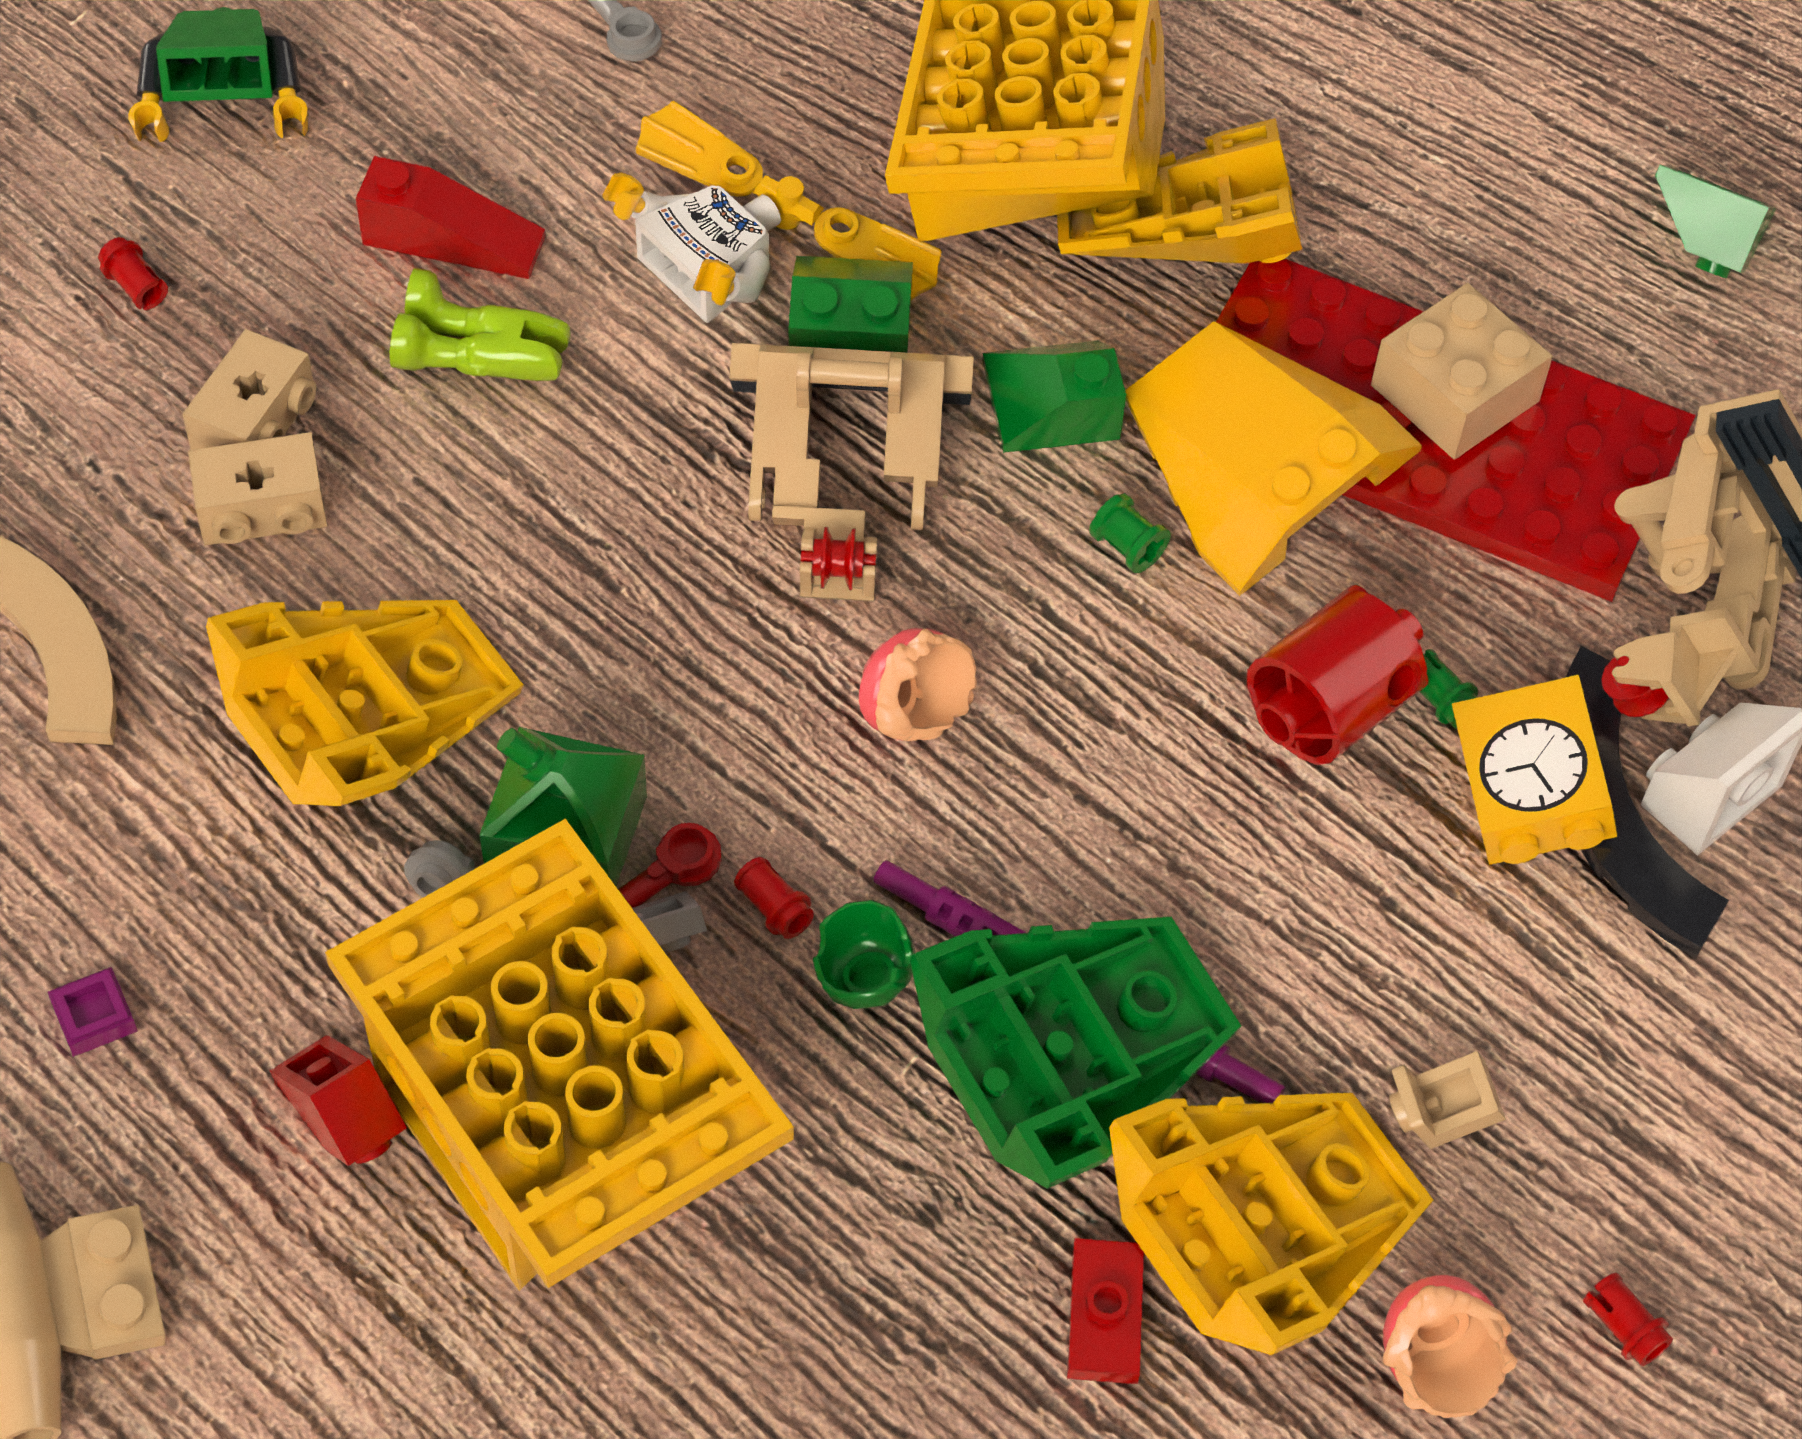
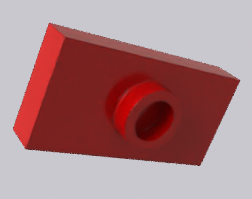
(1105, 1311)

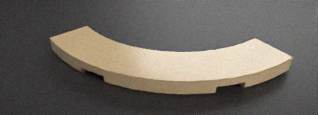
(68, 645)

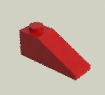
(437, 218)

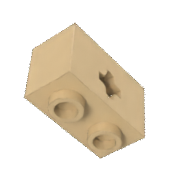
(251, 394)
(257, 489)

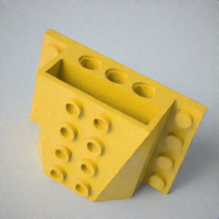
(1028, 111)
(552, 1057)

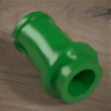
(1445, 688)

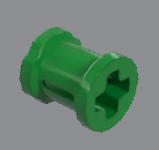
(1129, 533)

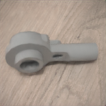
(631, 31)
(435, 866)

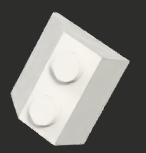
(1723, 771)

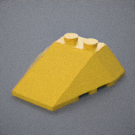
(1205, 207)
(1257, 446)
(355, 696)
(1263, 1208)

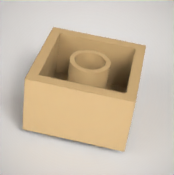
(1461, 370)

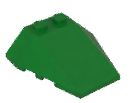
(1067, 1033)

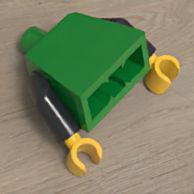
(217, 58)

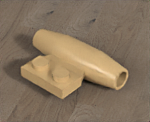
(71, 1292)

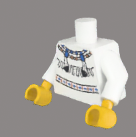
(699, 241)

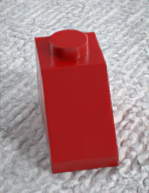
(340, 1100)

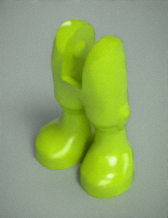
(497, 339)

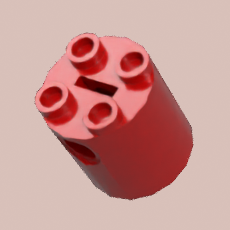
(1337, 675)

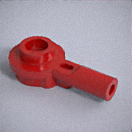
(684, 857)

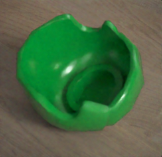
(863, 955)

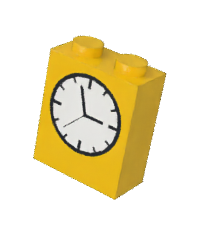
(1535, 771)

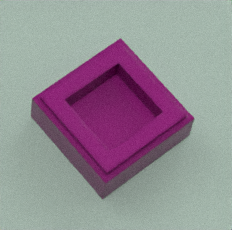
(92, 1011)

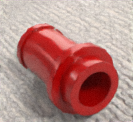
(124, 262)
(785, 910)
(1629, 1320)

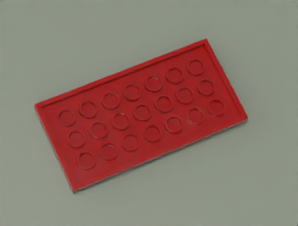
(1527, 492)

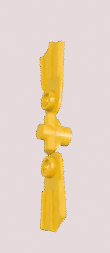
(703, 153)

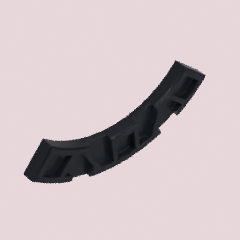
(1634, 862)

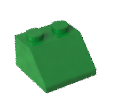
(850, 304)

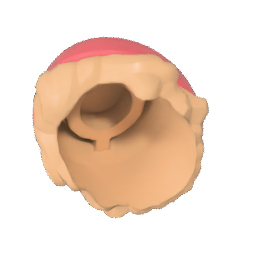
(917, 684)
(1446, 1346)

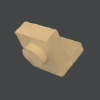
(1446, 1100)

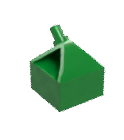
(568, 779)

